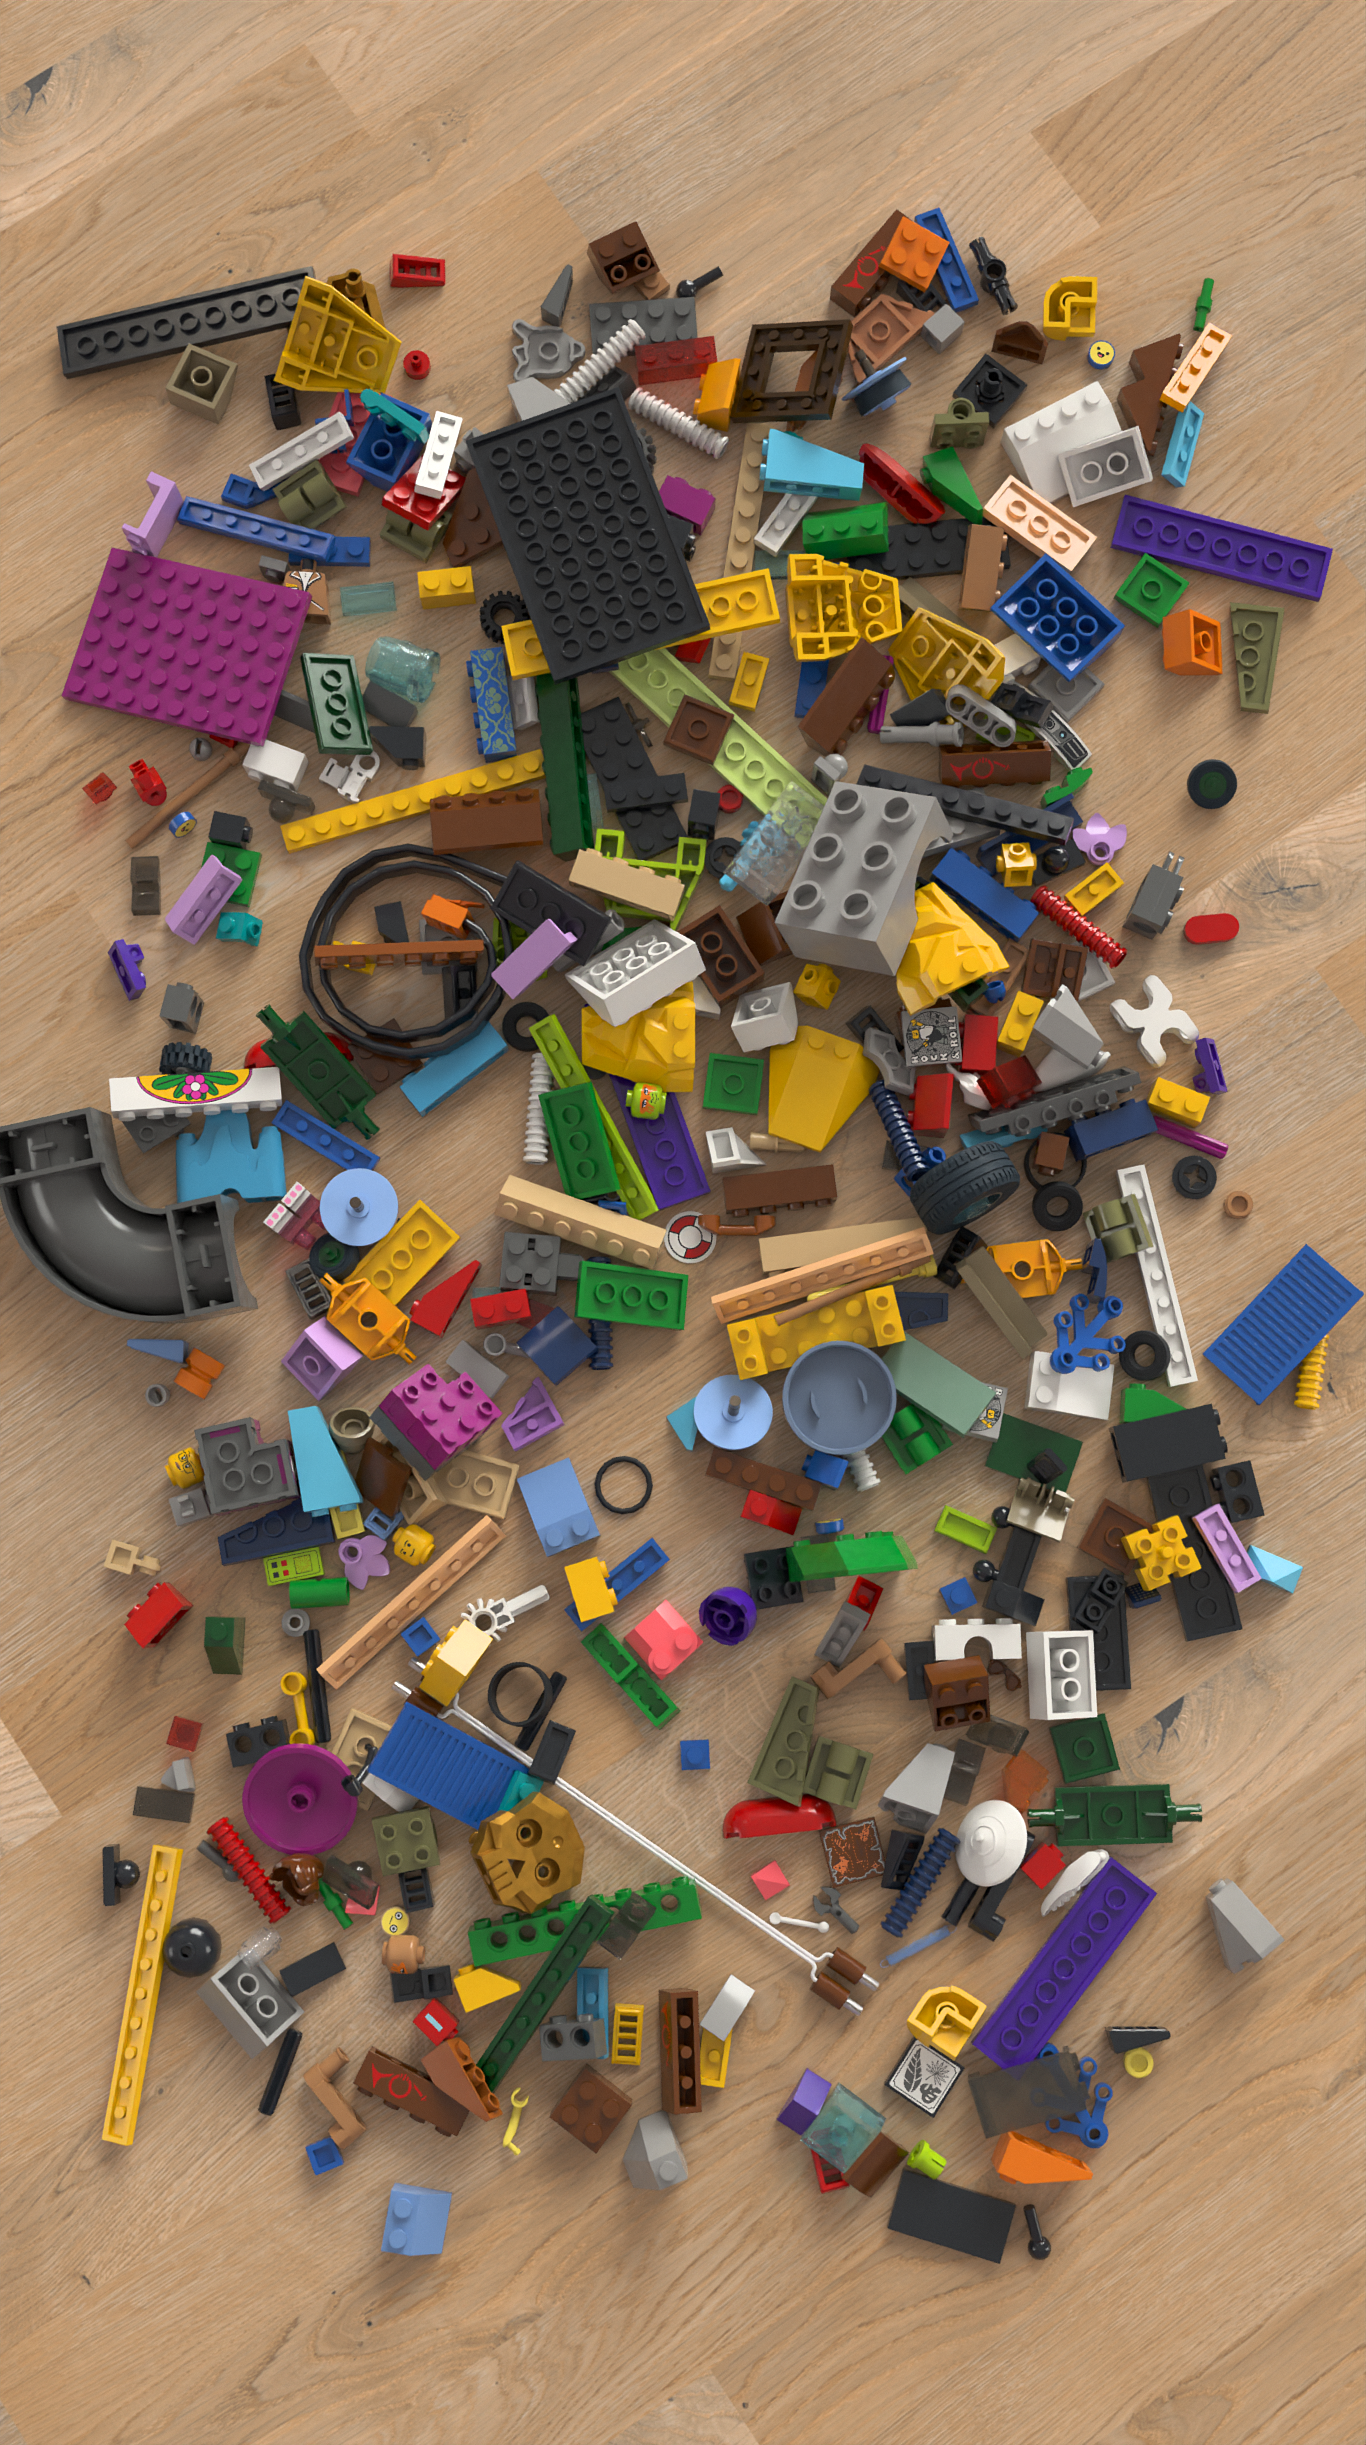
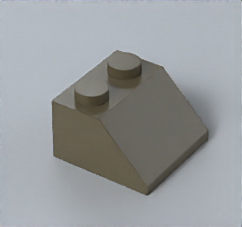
(202, 383)

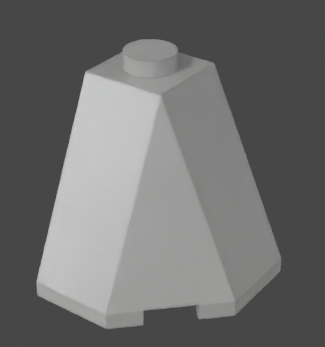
(533, 398)
(1069, 1030)
(919, 1789)
(1239, 1926)
(654, 2154)

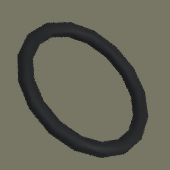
(598, 1488)

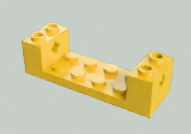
(862, 1318)

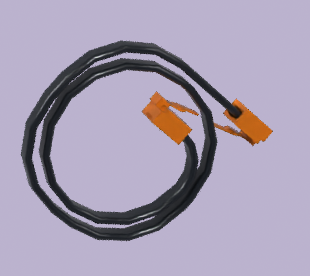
(438, 912)

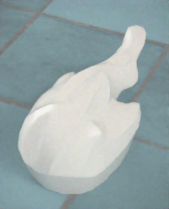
(971, 1090)

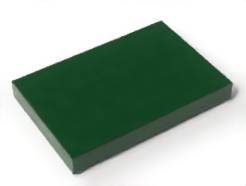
(1022, 1441)

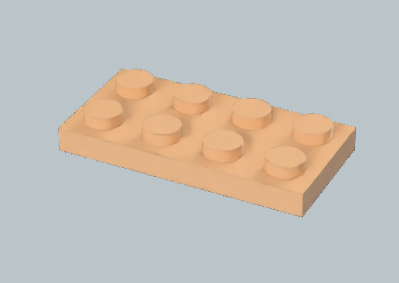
(1038, 524)

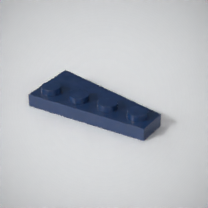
(921, 1308)
(276, 1534)

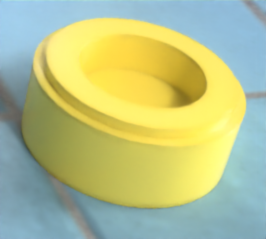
(1138, 2062)

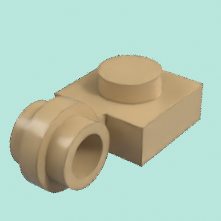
(125, 1557)

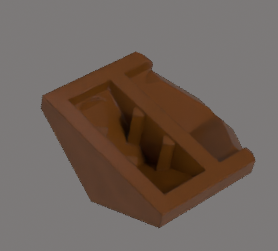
(1021, 342)

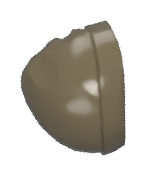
(351, 1429)

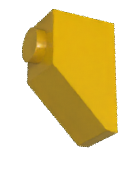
(483, 1985)

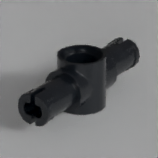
(998, 286)

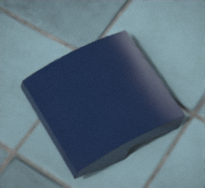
(1095, 1265)
(557, 1346)

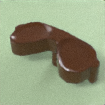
(1012, 1681)

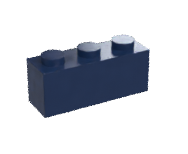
(1110, 1129)

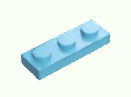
(1182, 445)

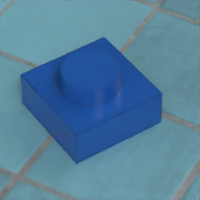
(958, 1595)
(420, 1637)
(695, 1754)
(324, 2155)

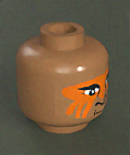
(403, 1954)

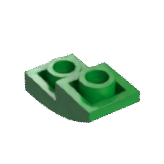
(1072, 783)

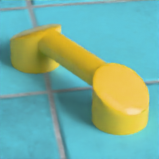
(295, 1685)

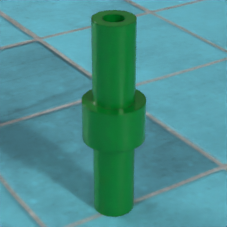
(1203, 305)
(334, 1903)

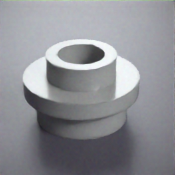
(304, 1625)

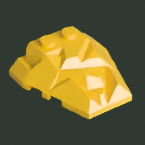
(837, 606)
(943, 952)
(650, 1046)

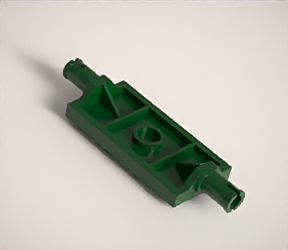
(318, 1070)
(1113, 1815)

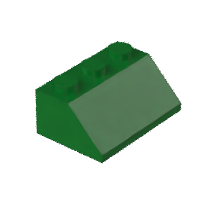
(847, 531)

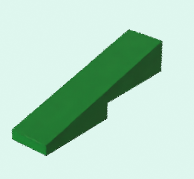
(630, 1676)

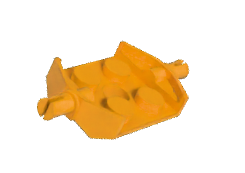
(1043, 1261)
(345, 1313)

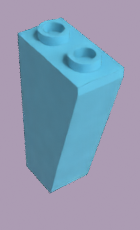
(808, 469)
(320, 1466)

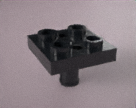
(990, 374)

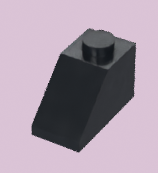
(402, 744)
(1013, 1602)

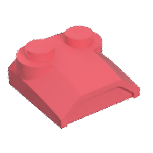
(663, 1640)

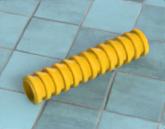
(1311, 1377)

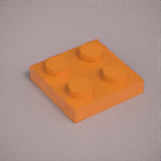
(913, 254)

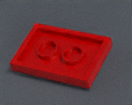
(417, 507)

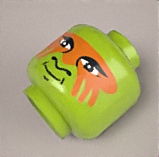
(646, 1100)

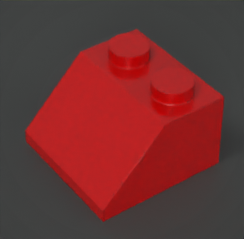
(931, 1105)
(157, 1615)

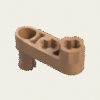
(832, 1681)
(318, 2077)

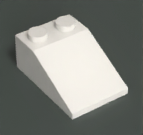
(1105, 466)
(1073, 1394)

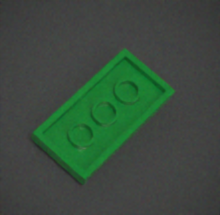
(579, 1141)
(631, 1295)

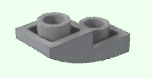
(480, 1369)
(727, 2007)

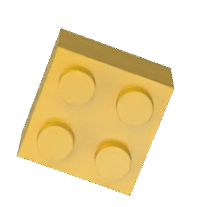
(454, 1661)

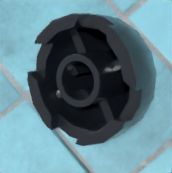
(202, 1952)

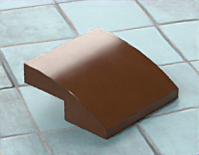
(1051, 966)
(382, 1477)
(875, 2164)

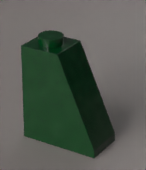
(225, 1644)

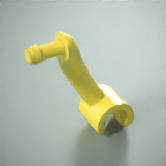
(514, 2121)

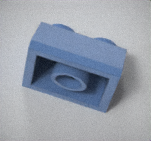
(416, 2220)

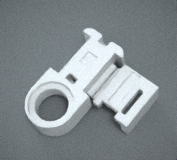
(348, 781)

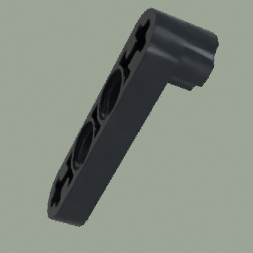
(984, 1918)

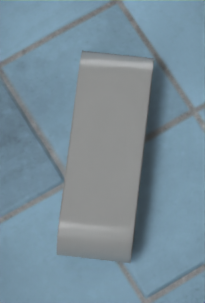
(986, 727)

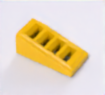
(627, 2010)

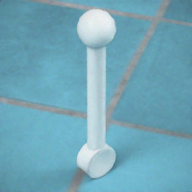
(775, 1918)

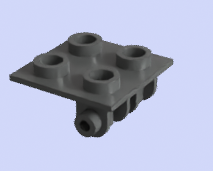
(152, 1132)

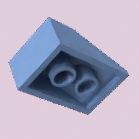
(558, 1507)

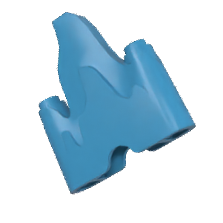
(227, 1162)

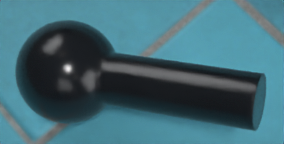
(689, 288)
(1038, 2246)

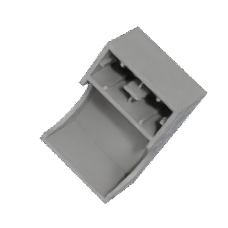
(859, 878)

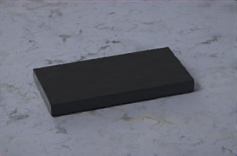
(532, 898)
(1110, 1644)
(951, 2216)

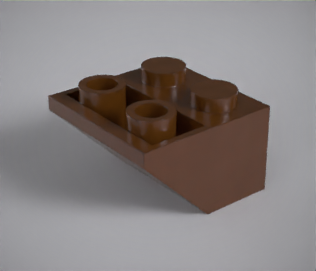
(622, 258)
(762, 933)
(957, 1693)

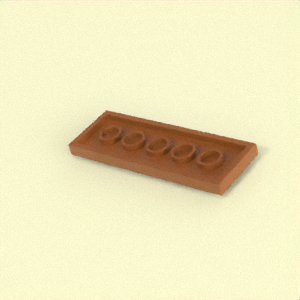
(408, 952)

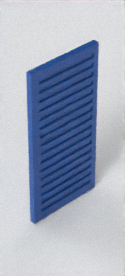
(1283, 1324)
(444, 1766)

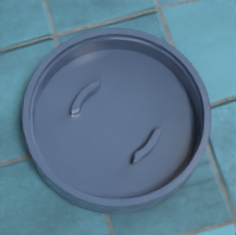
(839, 1398)

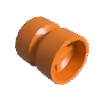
(199, 1373)

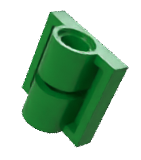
(914, 1438)

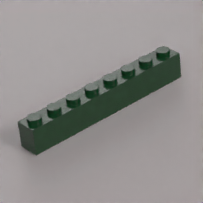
(564, 767)

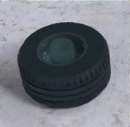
(964, 1187)

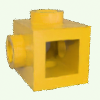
(1016, 864)
(817, 986)

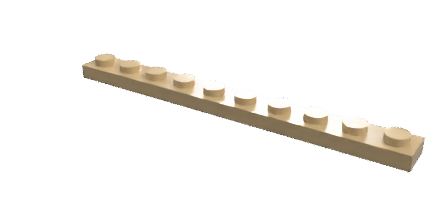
(741, 545)

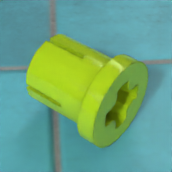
(926, 2160)

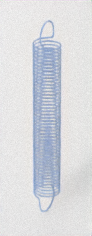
(916, 1948)

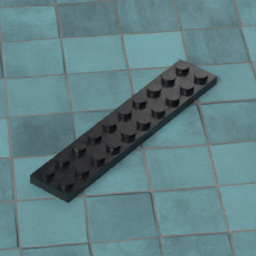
(172, 324)

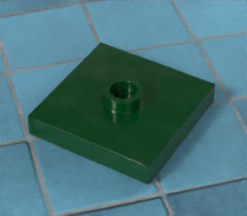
(1084, 1748)

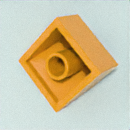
(717, 394)

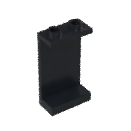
(1168, 1442)

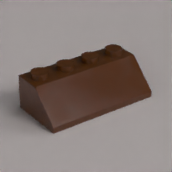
(847, 700)
(486, 821)

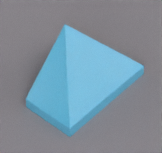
(684, 1424)
(1275, 1569)

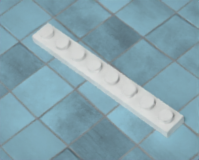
(1159, 1281)

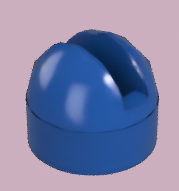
(995, 991)

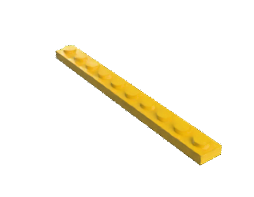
(410, 801)
(142, 1995)

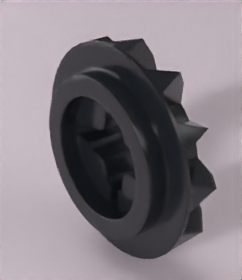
(714, 852)
(1205, 1171)

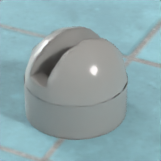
(205, 752)
(153, 1397)

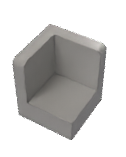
(942, 329)

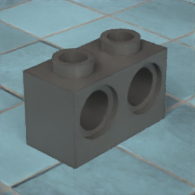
(182, 1008)
(574, 2045)

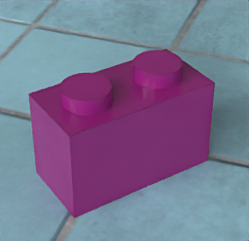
(687, 502)

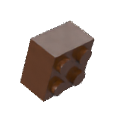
(591, 2108)

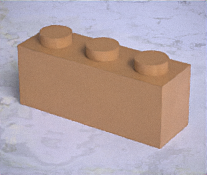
(982, 567)

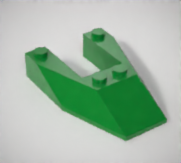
(849, 1556)

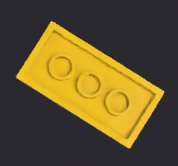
(406, 1253)

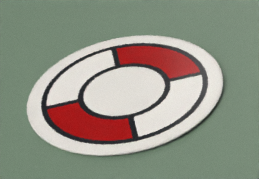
(687, 1240)

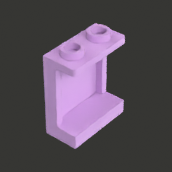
(158, 520)

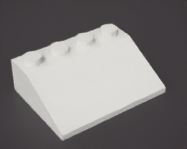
(1060, 427)
(637, 972)

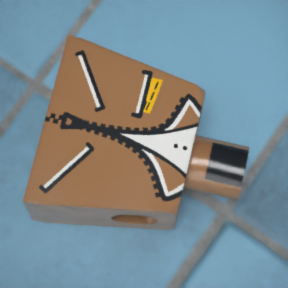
(315, 583)

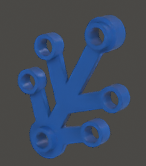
(1084, 1335)
(1087, 2122)

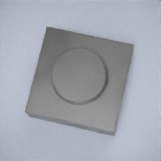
(273, 568)

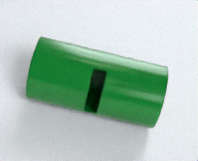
(322, 1593)

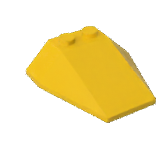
(335, 345)
(943, 654)
(816, 1086)

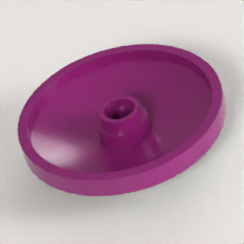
(298, 1799)

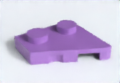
(532, 1417)

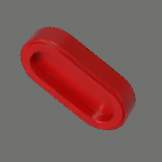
(1211, 928)

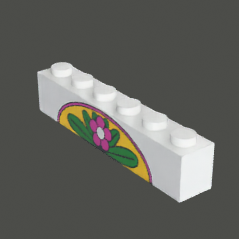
(195, 1093)

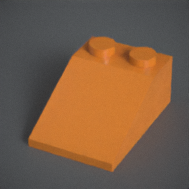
(1032, 2162)

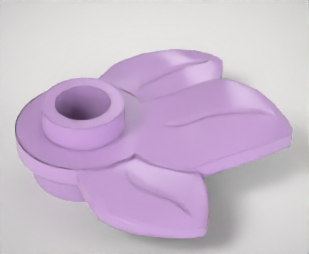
(1100, 836)
(367, 1561)

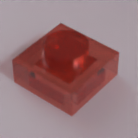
(99, 788)
(184, 1733)

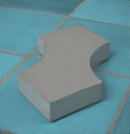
(882, 1050)

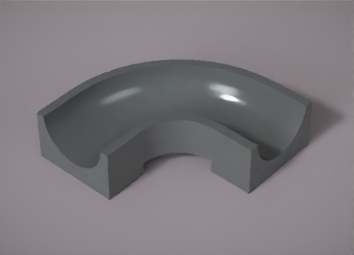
(104, 1244)

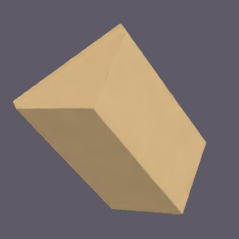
(420, 1496)

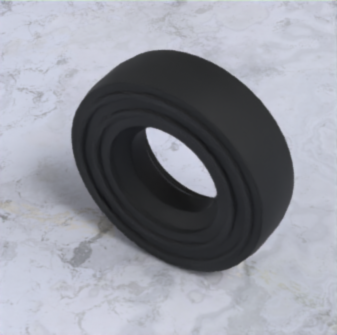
(510, 1021)
(1053, 1190)
(1161, 1351)

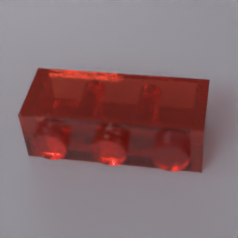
(674, 360)

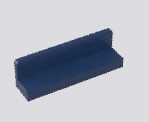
(987, 853)

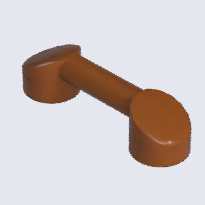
(712, 1224)

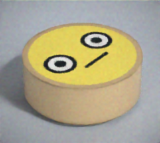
(395, 1921)

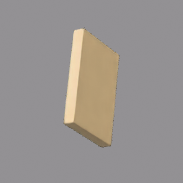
(478, 1483)
(350, 1746)

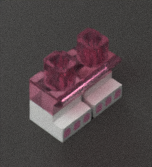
(288, 1225)

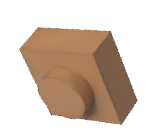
(652, 286)

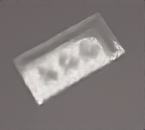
(776, 844)

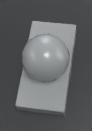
(828, 771)

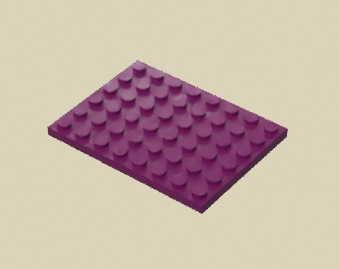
(187, 646)

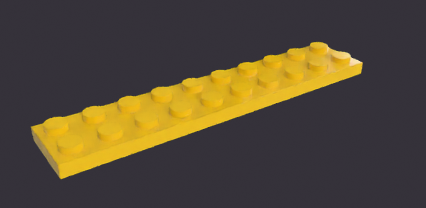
(729, 604)

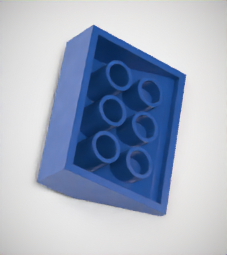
(1058, 618)

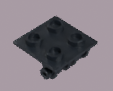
(770, 1579)

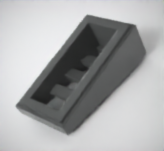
(555, 303)

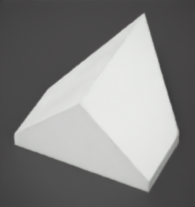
(730, 1152)

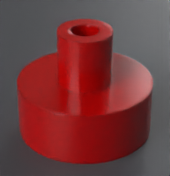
(417, 365)

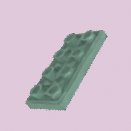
(937, 1385)

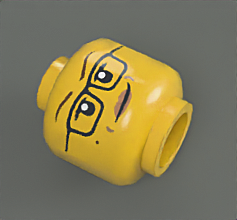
(185, 1468)

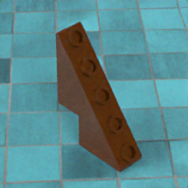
(1140, 400)

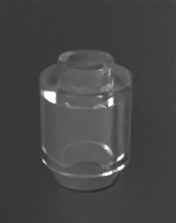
(260, 1947)

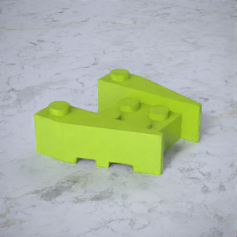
(688, 869)

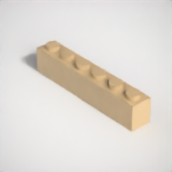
(580, 1222)
(797, 1250)

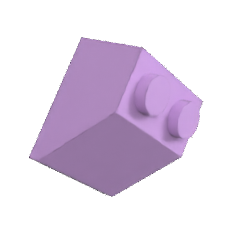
(321, 1358)

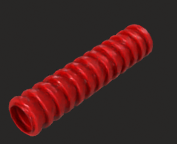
(1078, 926)
(248, 1870)

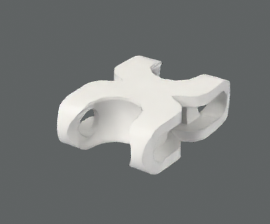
(1154, 1021)

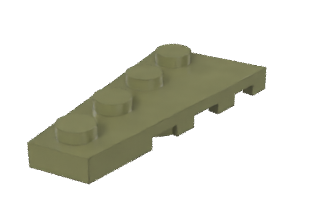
(1256, 649)
(786, 1749)

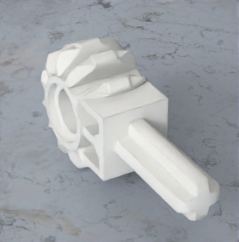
(503, 1612)

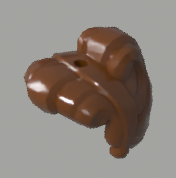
(299, 1877)

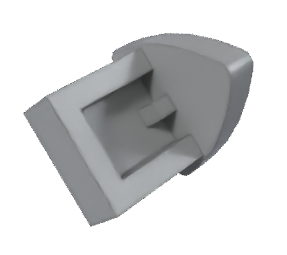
(180, 1776)

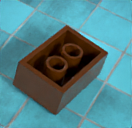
(727, 959)

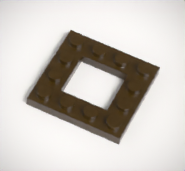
(827, 337)

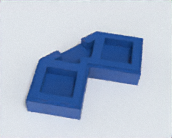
(246, 493)

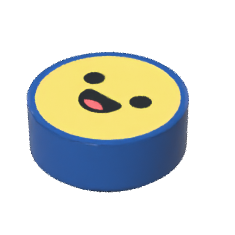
(1101, 354)
(182, 824)
(829, 1526)

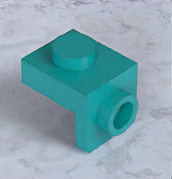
(239, 928)

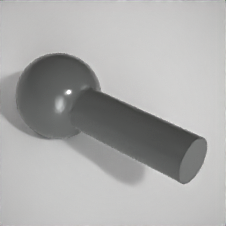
(216, 1857)

